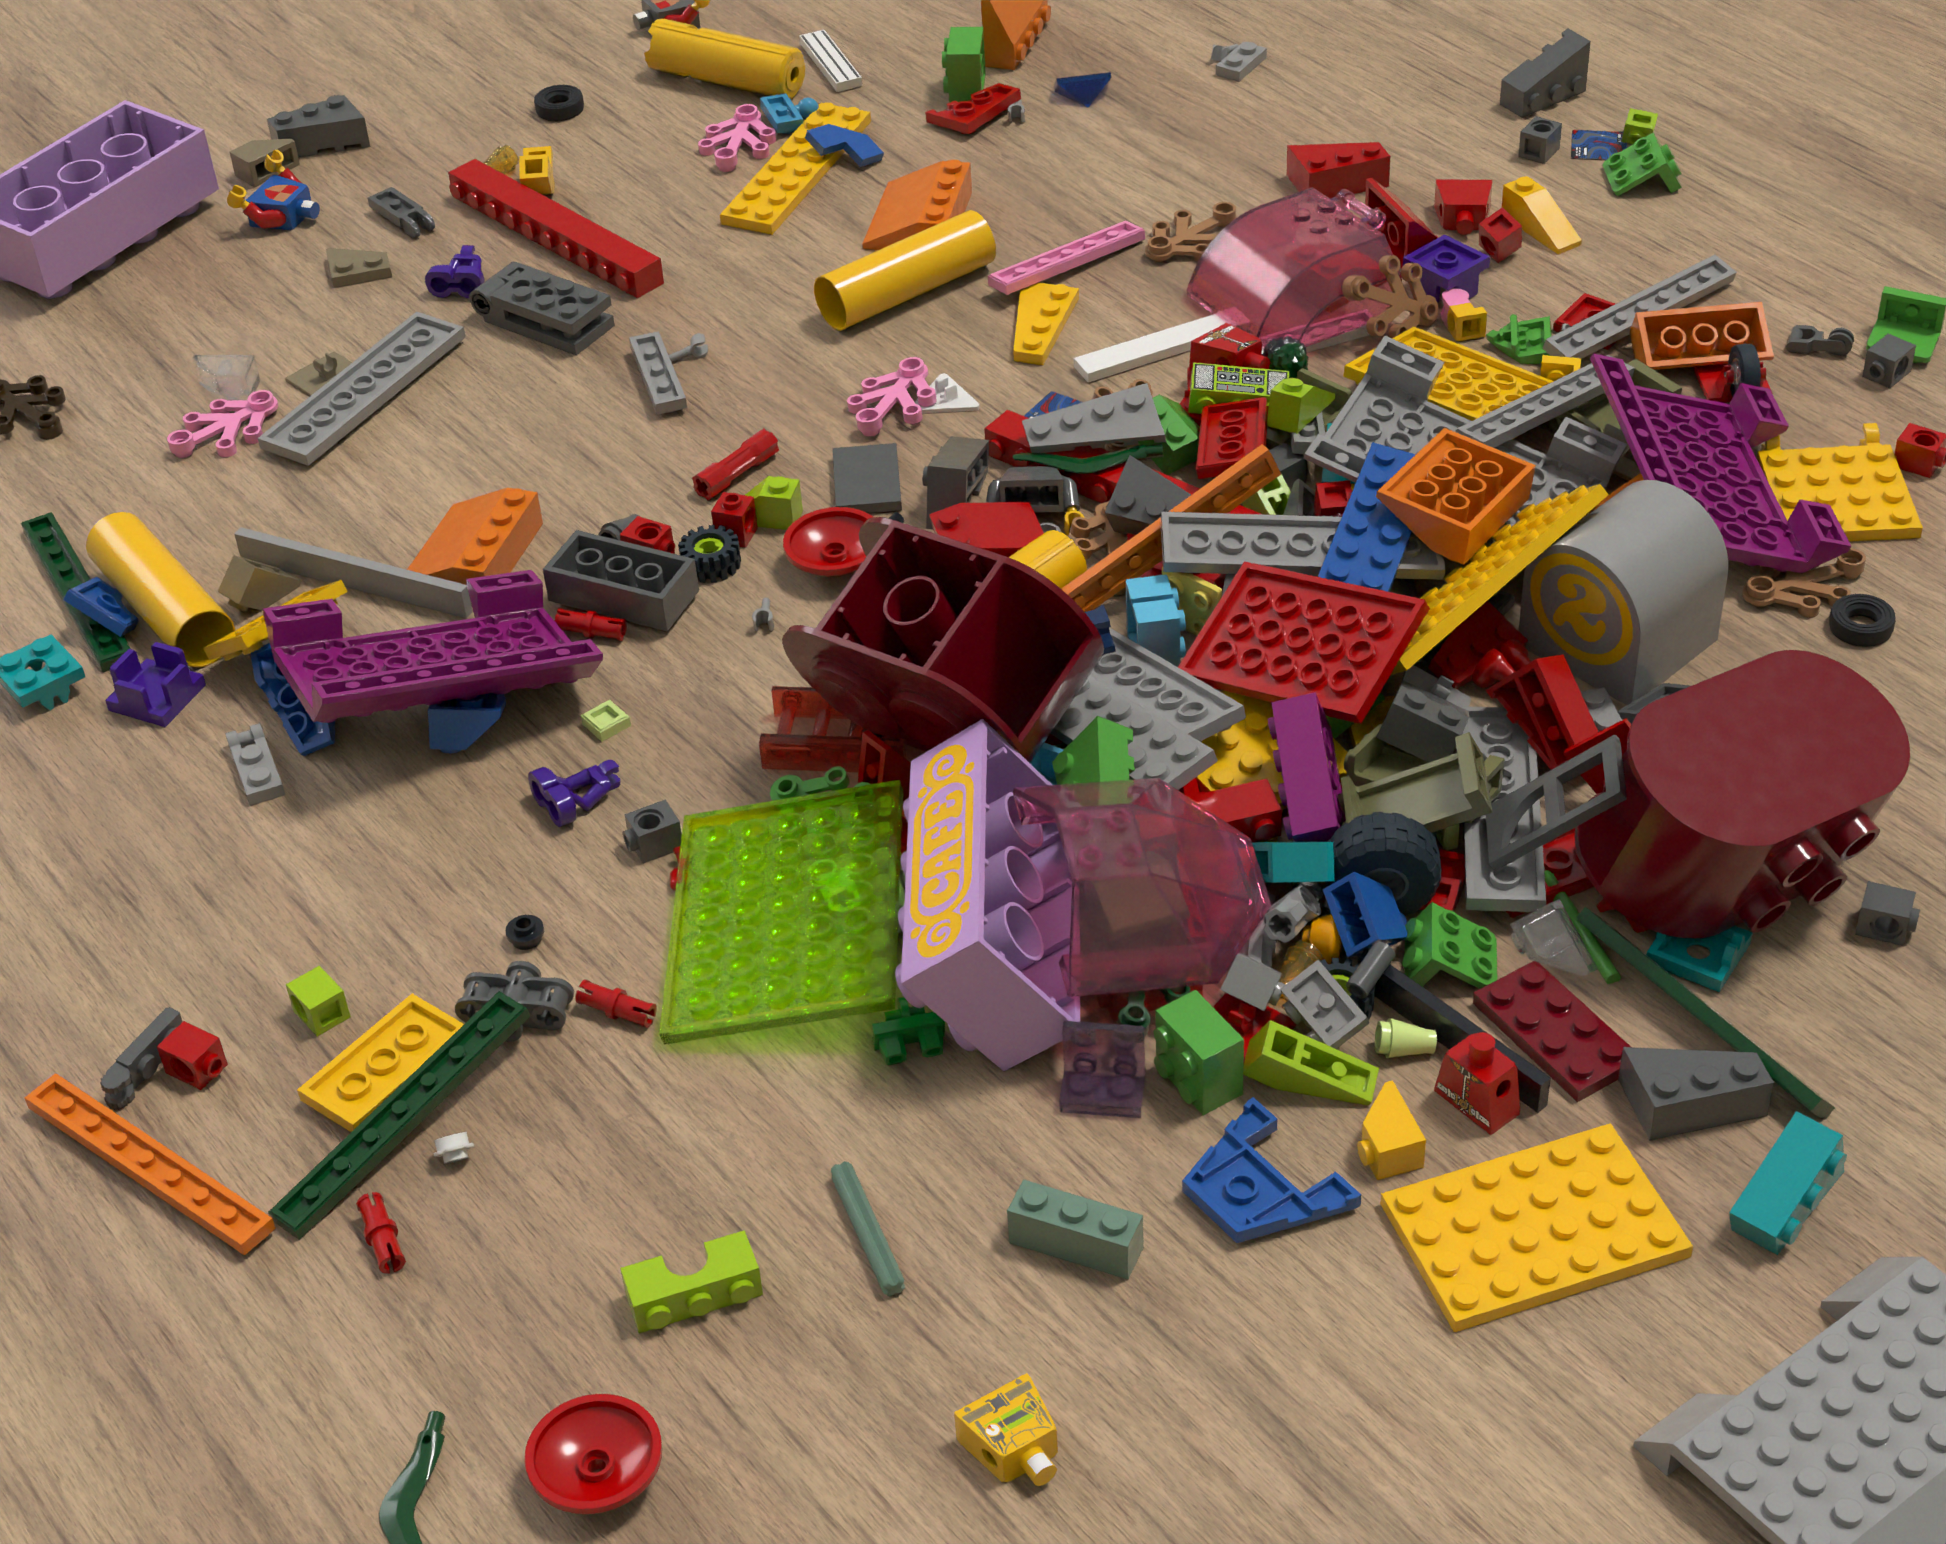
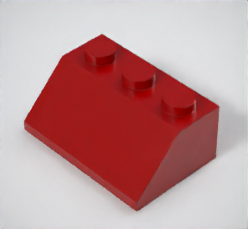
(1402, 227)

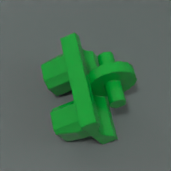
(905, 1027)

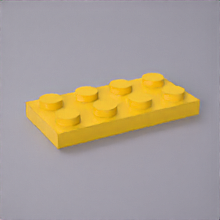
(251, 635)
(378, 1062)

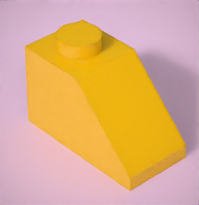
(1391, 1136)

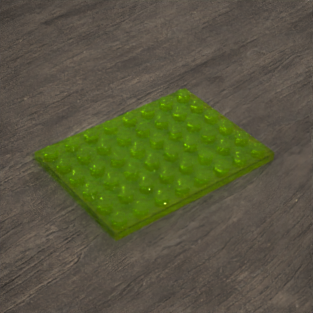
(785, 913)

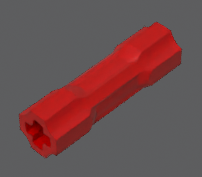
(720, 474)

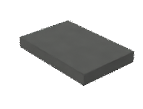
(867, 478)

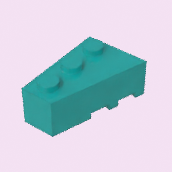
(1789, 1184)

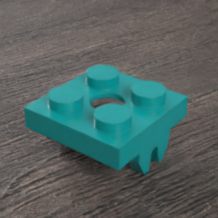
(40, 684)
(1712, 972)

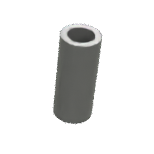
(1370, 970)

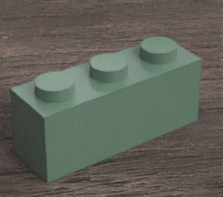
(1075, 1229)

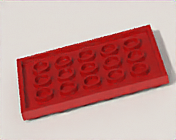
(1303, 635)

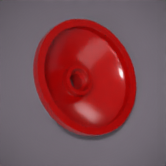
(826, 541)
(590, 1436)

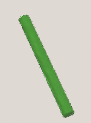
(1596, 951)

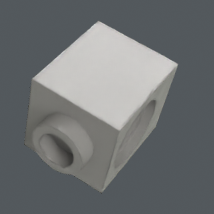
(1253, 982)

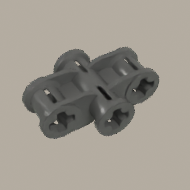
(527, 989)

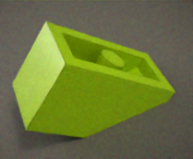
(777, 502)

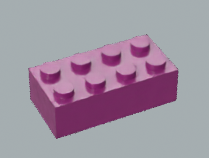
(1307, 767)

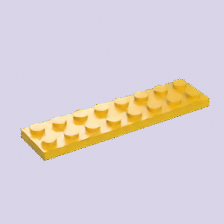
(790, 173)

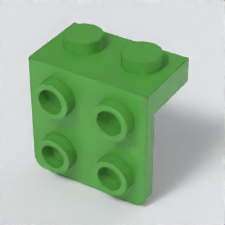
(1640, 163)
(1910, 317)
(1449, 943)

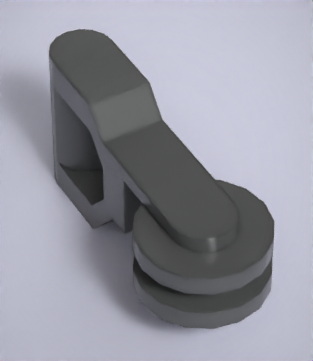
(1807, 339)

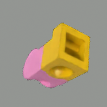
(1461, 317)

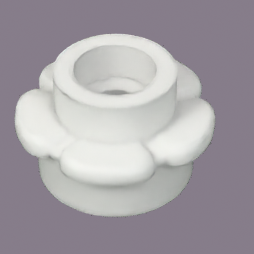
(453, 1147)

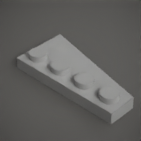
(1113, 418)

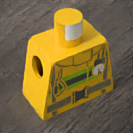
(1010, 1432)

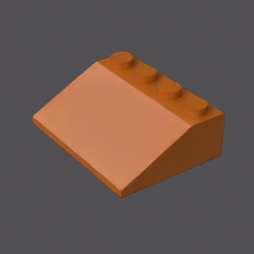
(1011, 29)
(919, 202)
(1457, 493)
(481, 536)

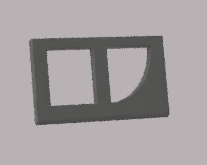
(1511, 808)

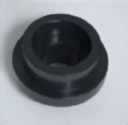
(525, 931)

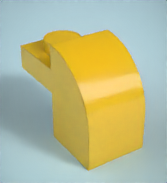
(537, 169)

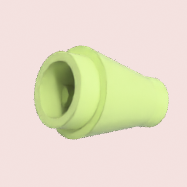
(1403, 1039)

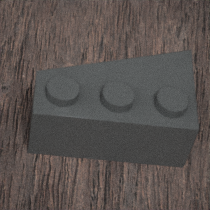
(1548, 78)

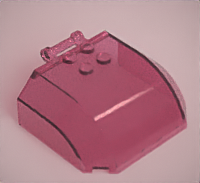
(1286, 266)

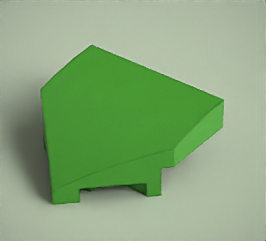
(1523, 339)

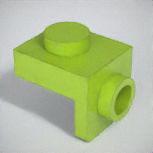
(1638, 125)

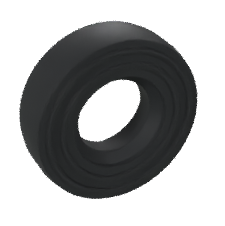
(569, 95)
(1862, 634)

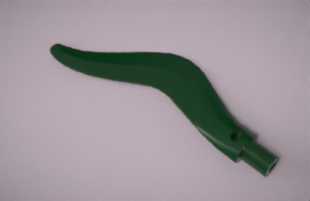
(1095, 463)
(400, 1501)

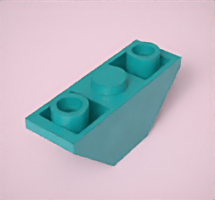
(1295, 861)

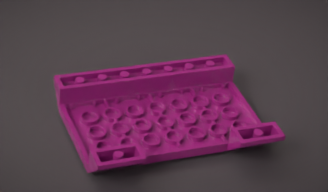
(1709, 455)
(499, 650)

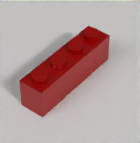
(1247, 807)

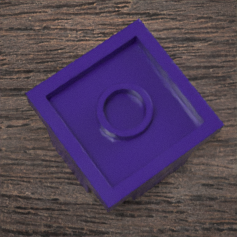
(1448, 265)
(153, 689)

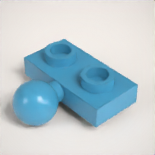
(783, 114)

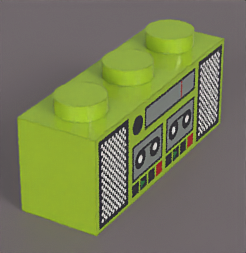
(1225, 384)

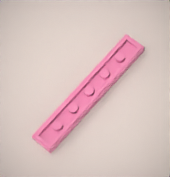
(1066, 257)

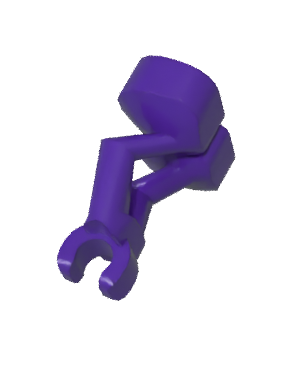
(459, 276)
(557, 793)

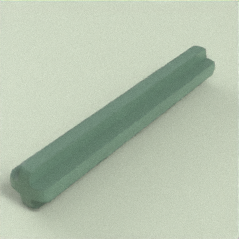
(867, 1229)

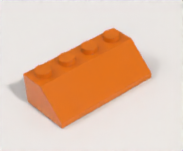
(1698, 335)

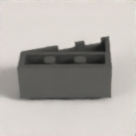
(321, 126)
(955, 473)
(1141, 498)
(1693, 1088)

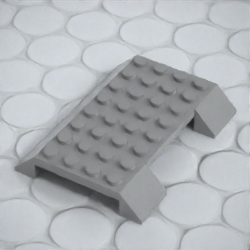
(1394, 412)
(1842, 1431)

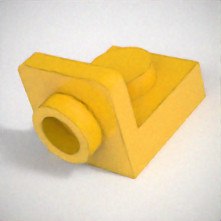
(1557, 367)

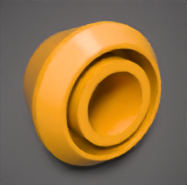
(1324, 936)

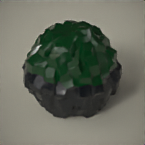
(1286, 355)

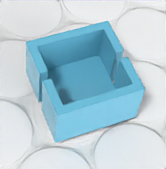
(1155, 618)

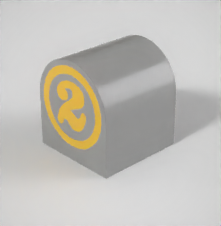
(1629, 590)

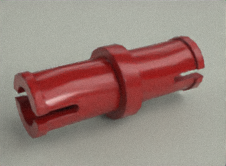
(591, 624)
(616, 1003)
(381, 1232)

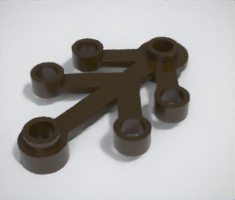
(46, 423)

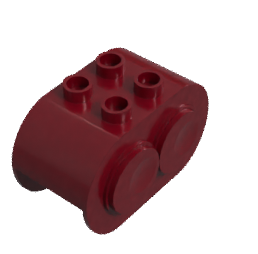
(944, 639)
(1746, 795)

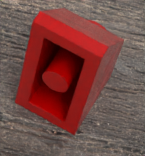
(882, 763)

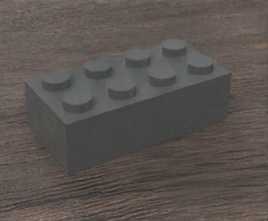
(621, 580)

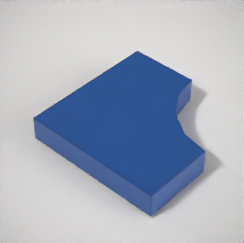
(103, 605)

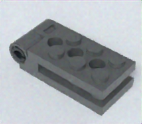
(543, 307)

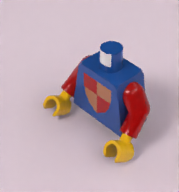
(279, 201)

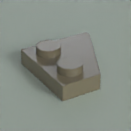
(357, 266)

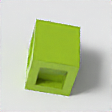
(318, 1000)

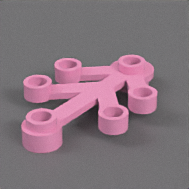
(746, 117)
(910, 372)
(257, 407)

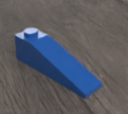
(460, 722)
(304, 733)

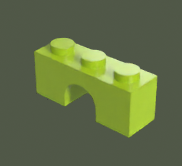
(665, 1298)

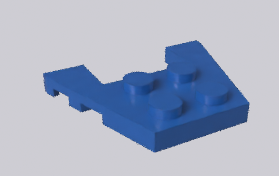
(1248, 1193)

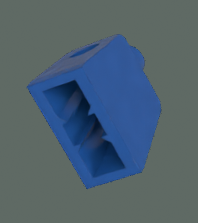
(1364, 913)

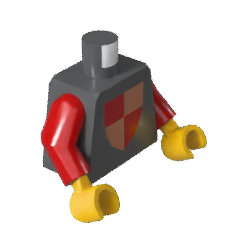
(676, 10)

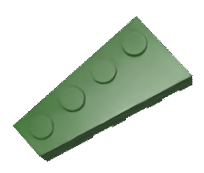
(1096, 754)

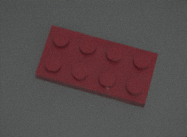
(1553, 1029)

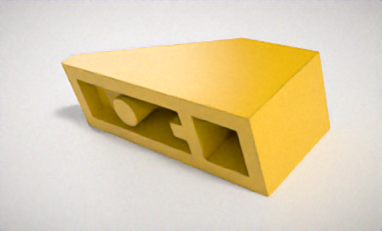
(1539, 215)

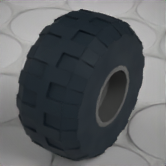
(1391, 852)

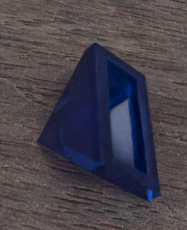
(1082, 88)

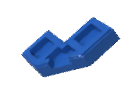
(832, 138)

